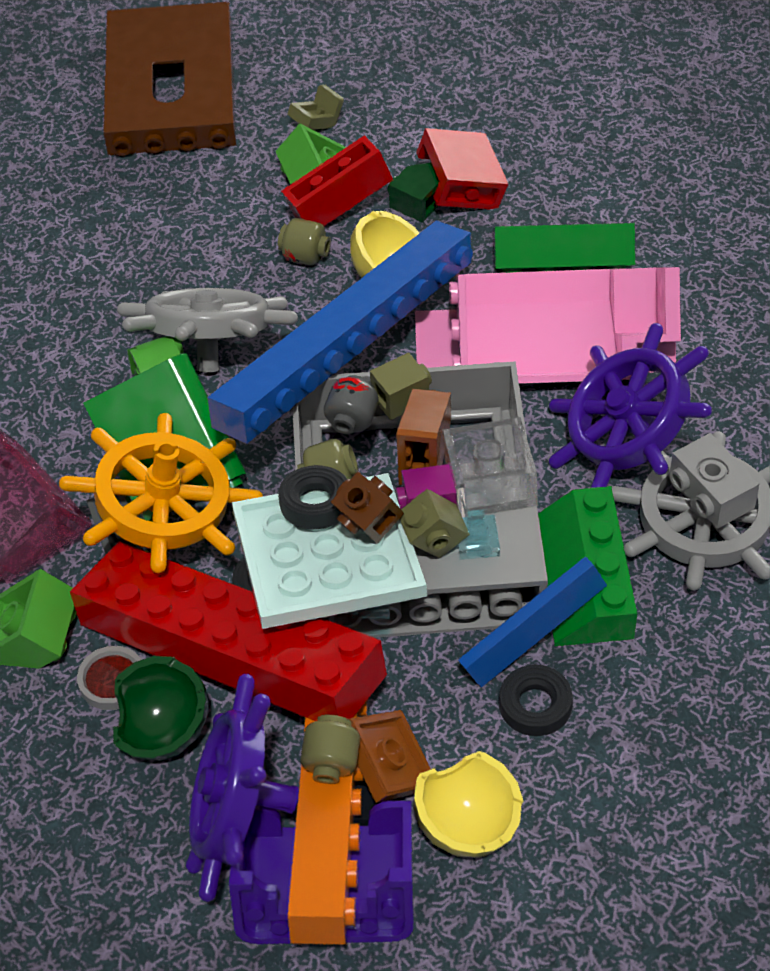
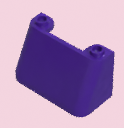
(383, 891)

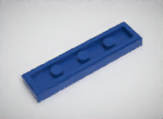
(533, 622)

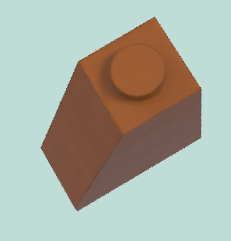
(421, 430)

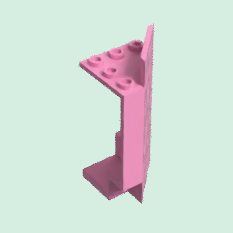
(550, 319)

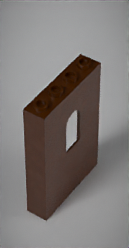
(165, 35)

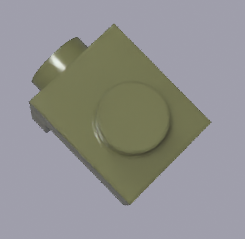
(319, 113)

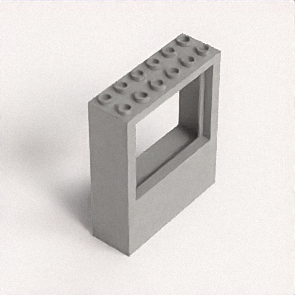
(459, 592)

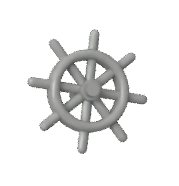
(206, 317)

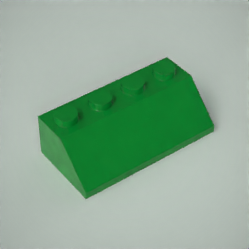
(564, 246)
(588, 526)

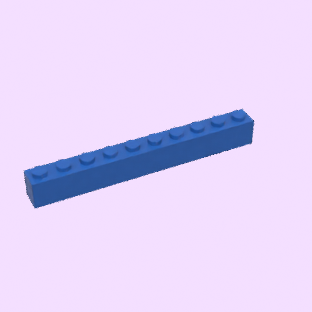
(338, 332)

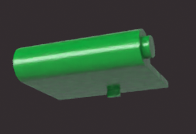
(165, 388)

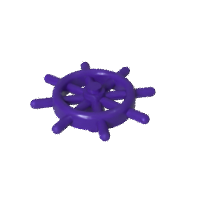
(629, 408)
(231, 786)

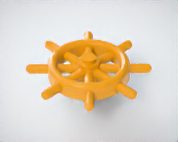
(160, 490)

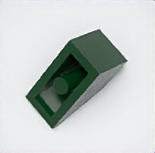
(414, 191)

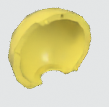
(377, 238)
(468, 806)

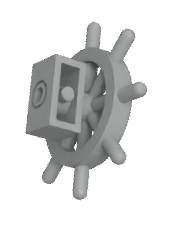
(715, 492)

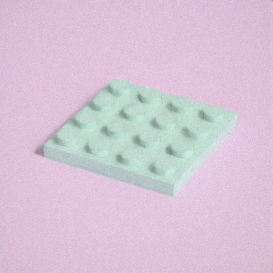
(322, 571)

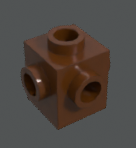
(366, 506)

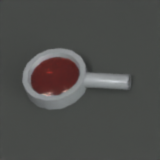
(98, 675)

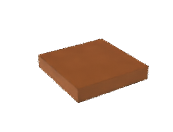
(388, 755)

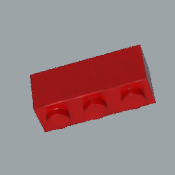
(338, 183)

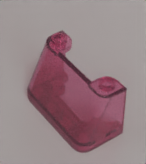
(34, 512)

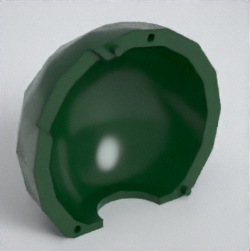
(159, 708)

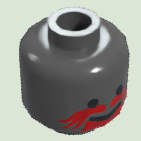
(351, 404)

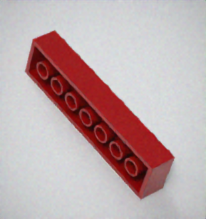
(217, 631)

